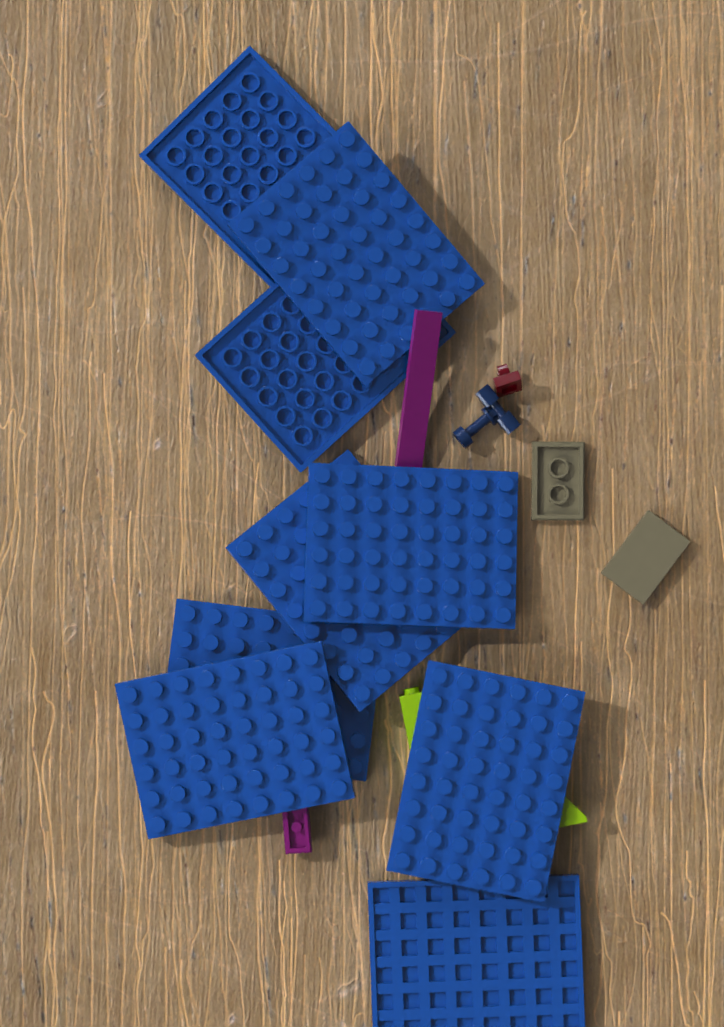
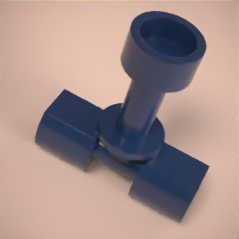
(492, 413)

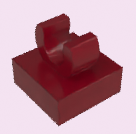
(506, 382)

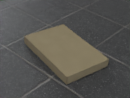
(557, 480)
(645, 557)

